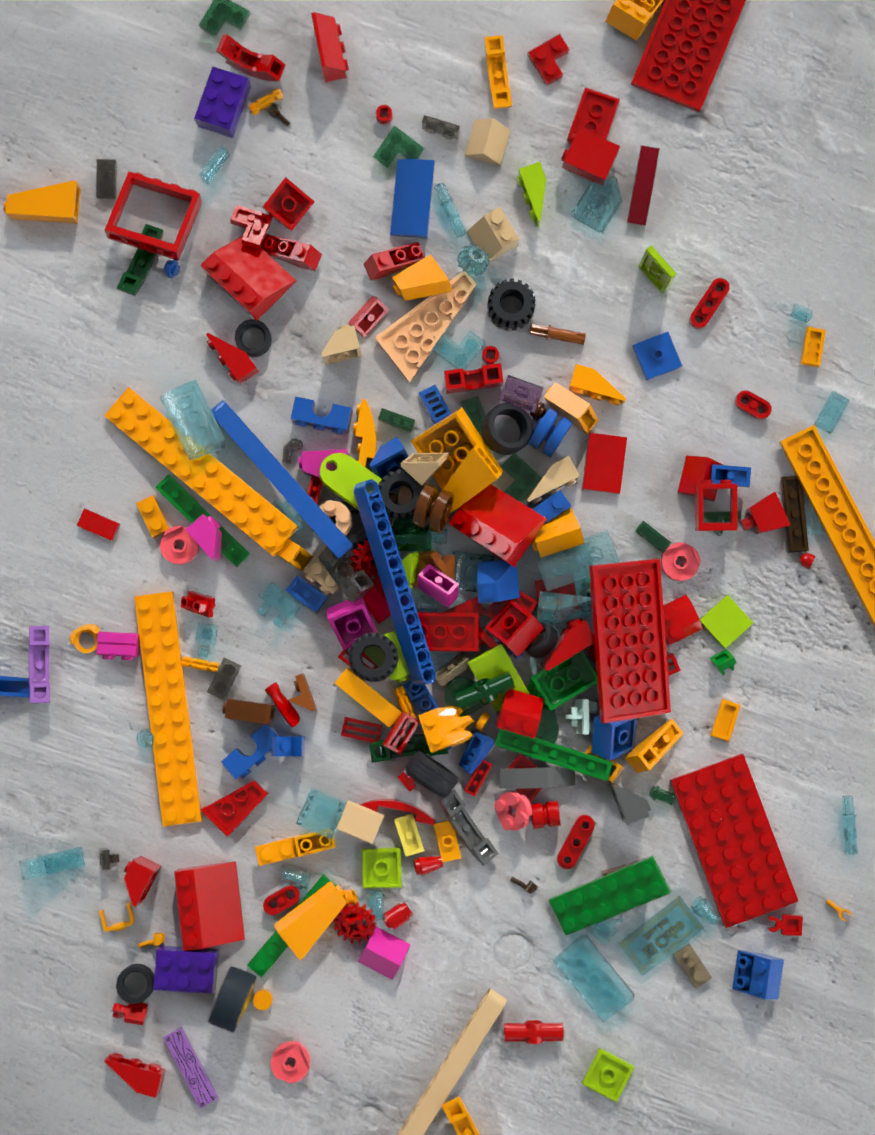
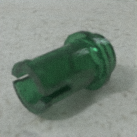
(662, 795)

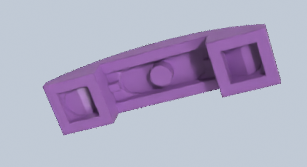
(39, 664)

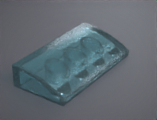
(193, 420)
(574, 563)
(594, 977)

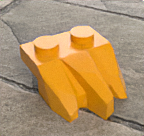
(445, 727)

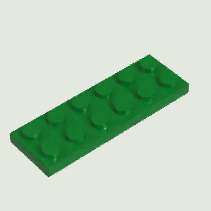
(609, 895)

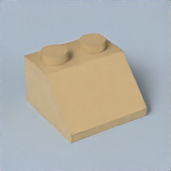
(494, 234)
(342, 346)

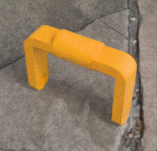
(117, 926)

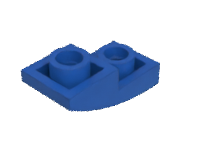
(421, 697)

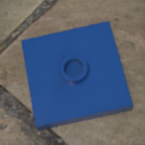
(657, 356)

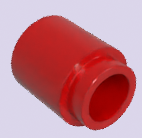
(397, 915)

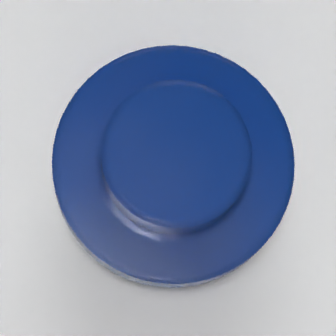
(171, 268)

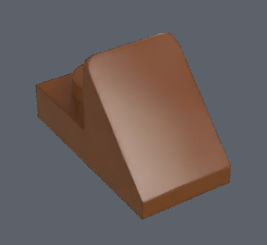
(445, 564)
(306, 699)

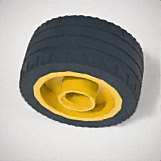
(232, 999)

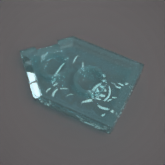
(598, 204)

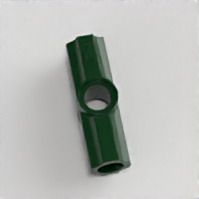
(485, 690)

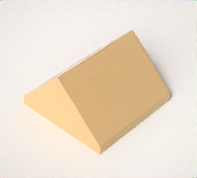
(487, 141)
(423, 465)
(360, 822)

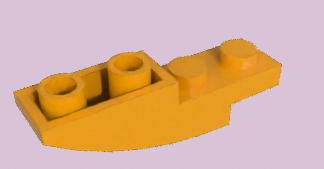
(365, 431)
(292, 847)

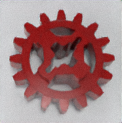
(364, 560)
(351, 922)

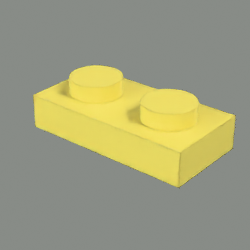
(409, 834)

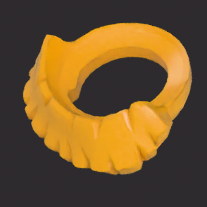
(75, 637)

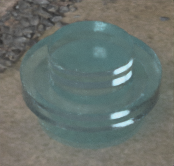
(145, 738)

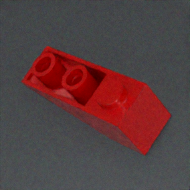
(292, 252)
(393, 260)
(238, 361)
(139, 1076)

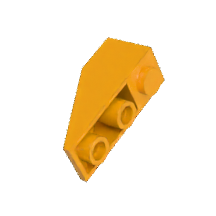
(590, 382)

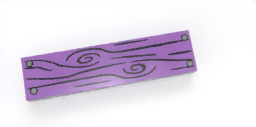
(190, 1067)

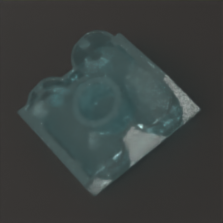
(466, 569)
(321, 813)

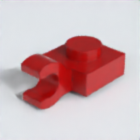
(132, 1013)

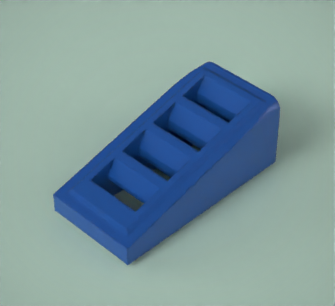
(429, 407)
(479, 747)

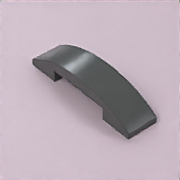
(536, 777)
(466, 828)

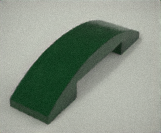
(140, 265)
(416, 743)

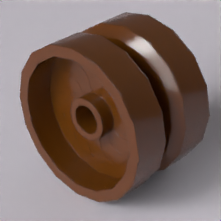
(433, 509)

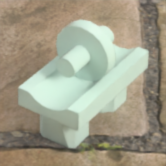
(580, 716)

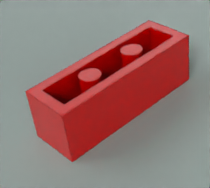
(314, 488)
(478, 777)

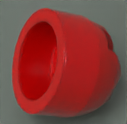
(806, 560)

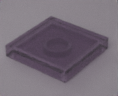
(521, 393)

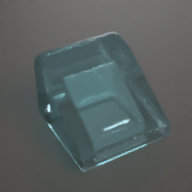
(801, 313)

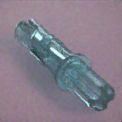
(450, 210)
(850, 833)

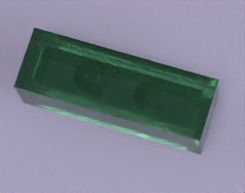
(396, 420)
(653, 536)

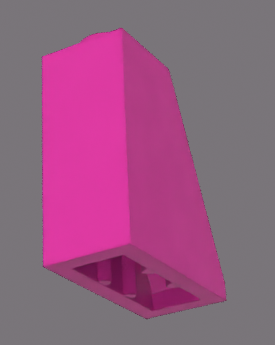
(312, 460)

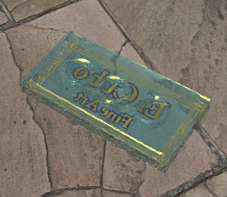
(661, 935)

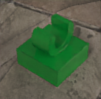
(723, 661)

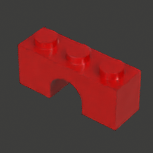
(483, 378)

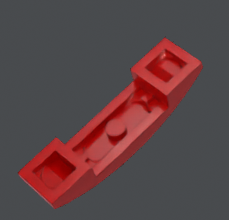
(421, 815)

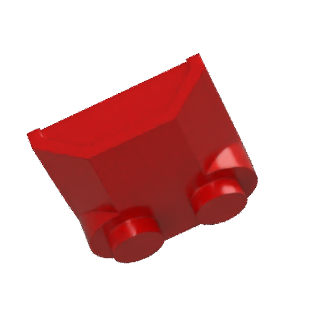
(288, 204)
(680, 619)

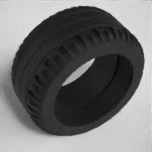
(494, 441)
(431, 774)

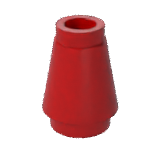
(426, 865)

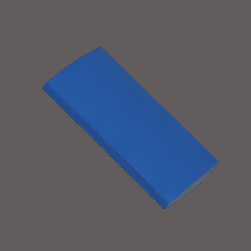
(412, 198)

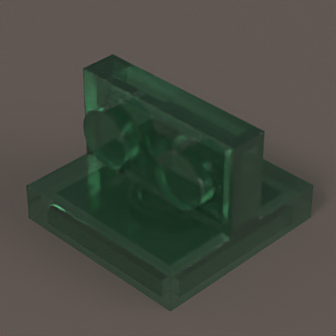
(411, 537)

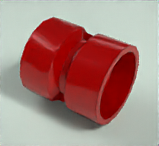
(545, 815)

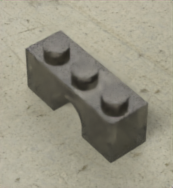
(352, 584)

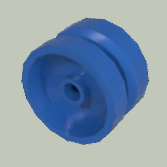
(549, 432)

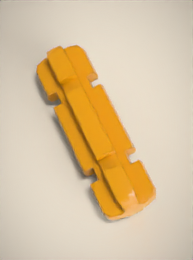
(265, 101)
(200, 664)
(404, 701)

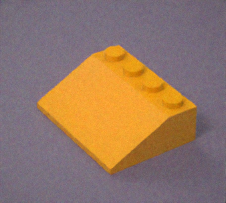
(453, 436)

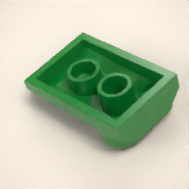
(563, 681)

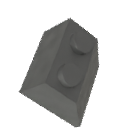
(630, 805)

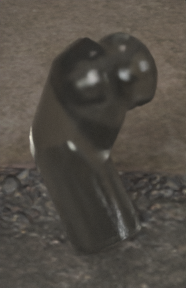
(289, 448)

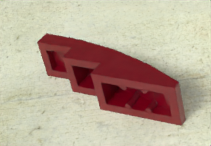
(643, 185)

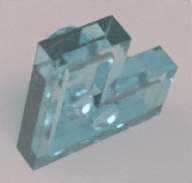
(461, 354)

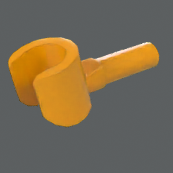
(839, 910)
(158, 938)

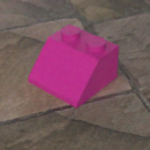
(207, 535)
(350, 621)

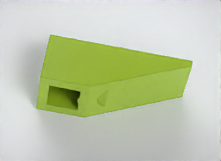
(533, 182)

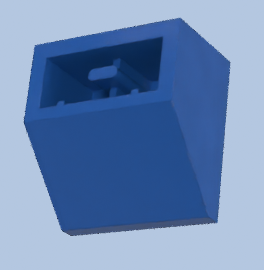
(758, 974)

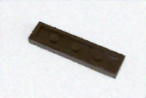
(794, 510)

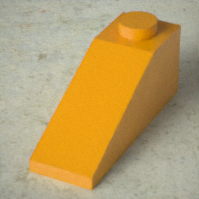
(653, 747)

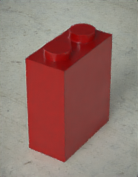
(590, 156)

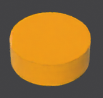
(482, 721)
(262, 999)

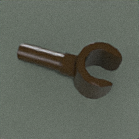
(276, 113)
(530, 887)

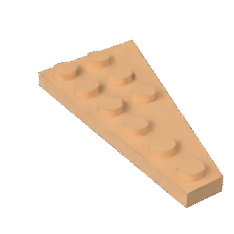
(418, 331)

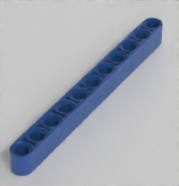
(281, 479)
(394, 582)

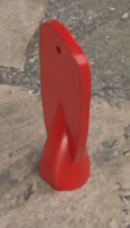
(283, 705)

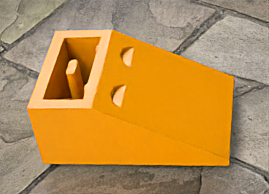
(632, 16)

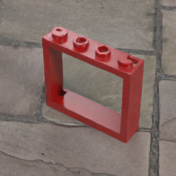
(145, 242)

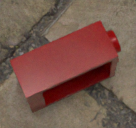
(724, 484)

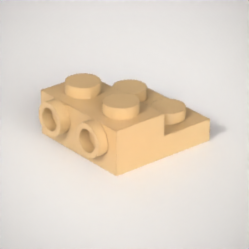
(317, 572)

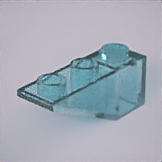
(562, 607)
(51, 863)

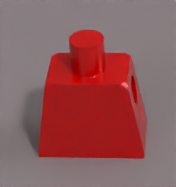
(765, 515)

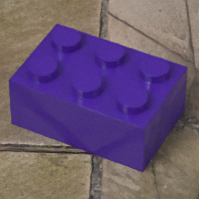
(222, 102)
(186, 970)

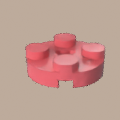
(168, 544)
(686, 552)
(504, 810)
(280, 1056)

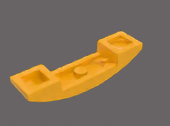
(497, 72)
(460, 1117)

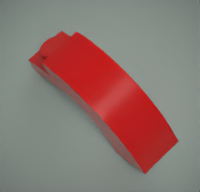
(248, 62)

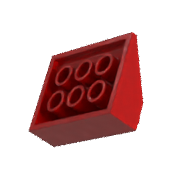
(248, 276)
(498, 523)
(209, 905)

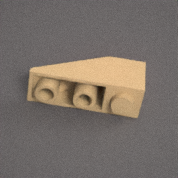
(557, 476)

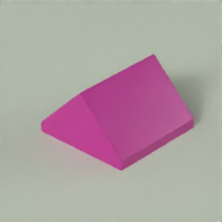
(384, 953)

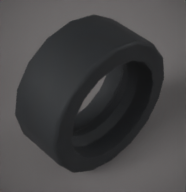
(256, 324)
(547, 645)
(120, 986)

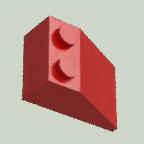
(570, 641)

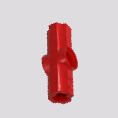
(533, 1032)

